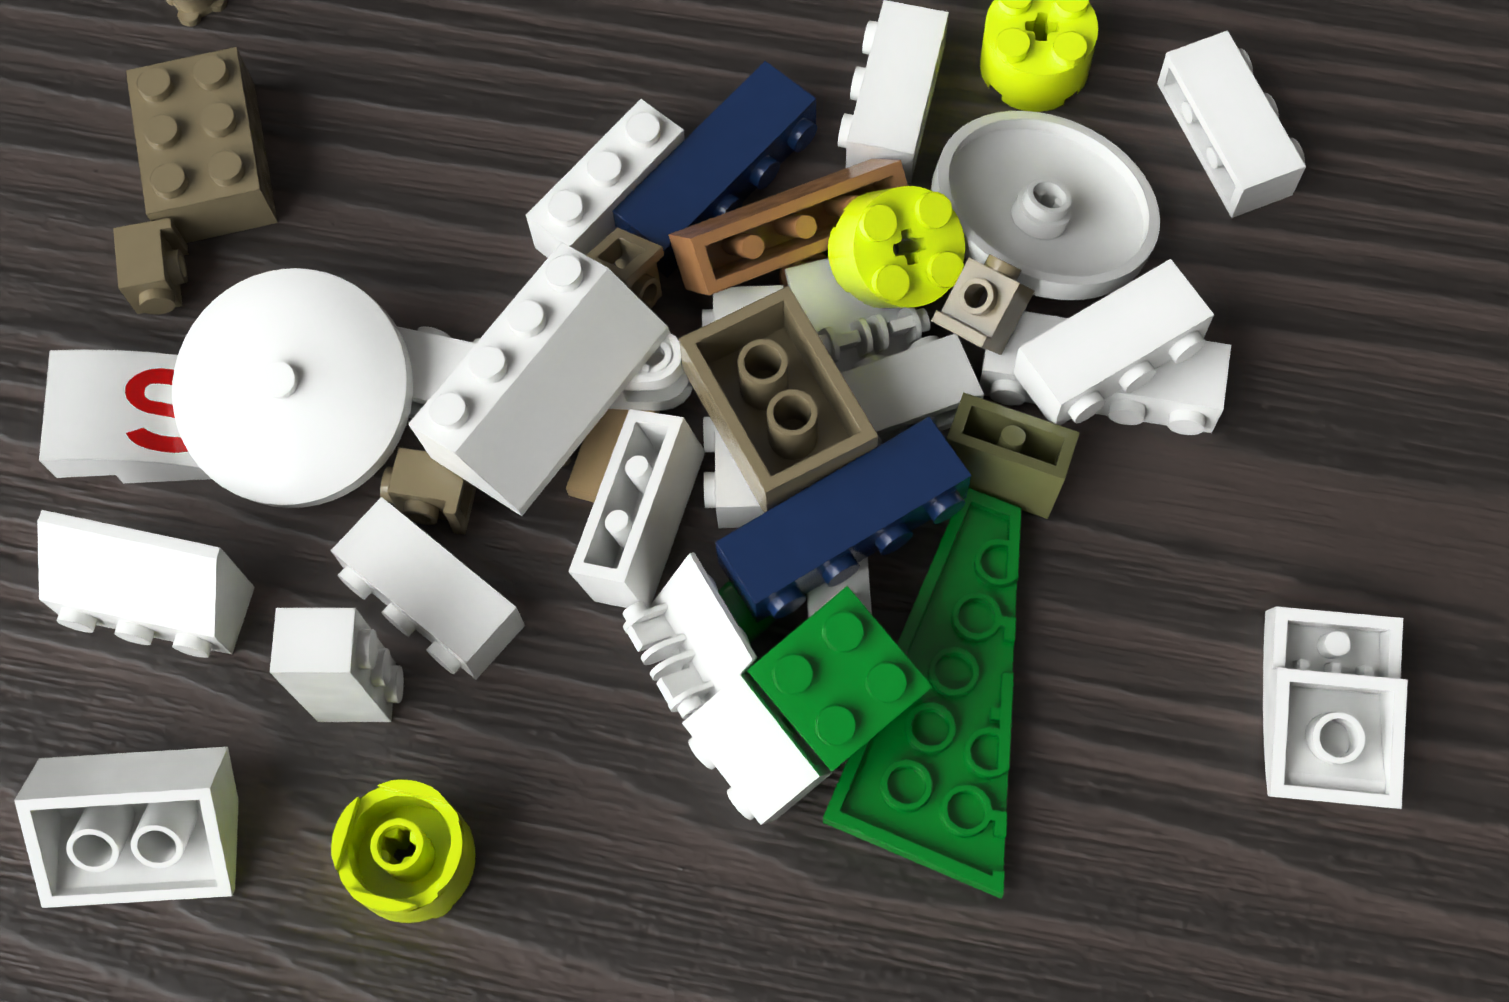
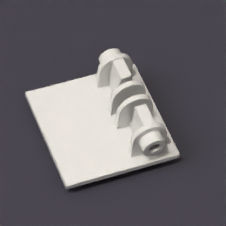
(847, 324)
(693, 634)

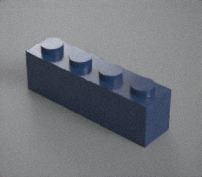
(721, 160)
(844, 520)

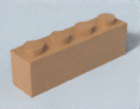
(775, 228)

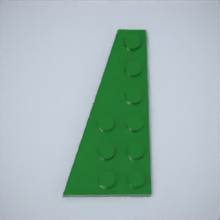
(940, 769)

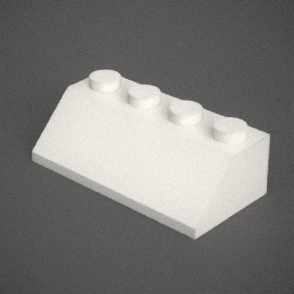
(539, 379)

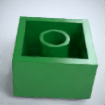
(839, 678)

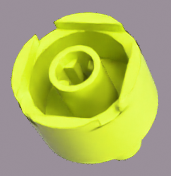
(1038, 51)
(928, 244)
(391, 820)

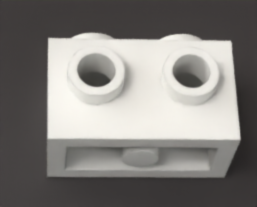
(754, 750)

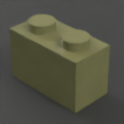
(1012, 453)

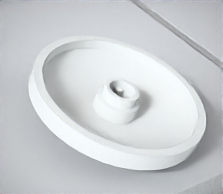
(1049, 202)
(292, 388)

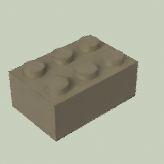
(201, 145)
(776, 397)

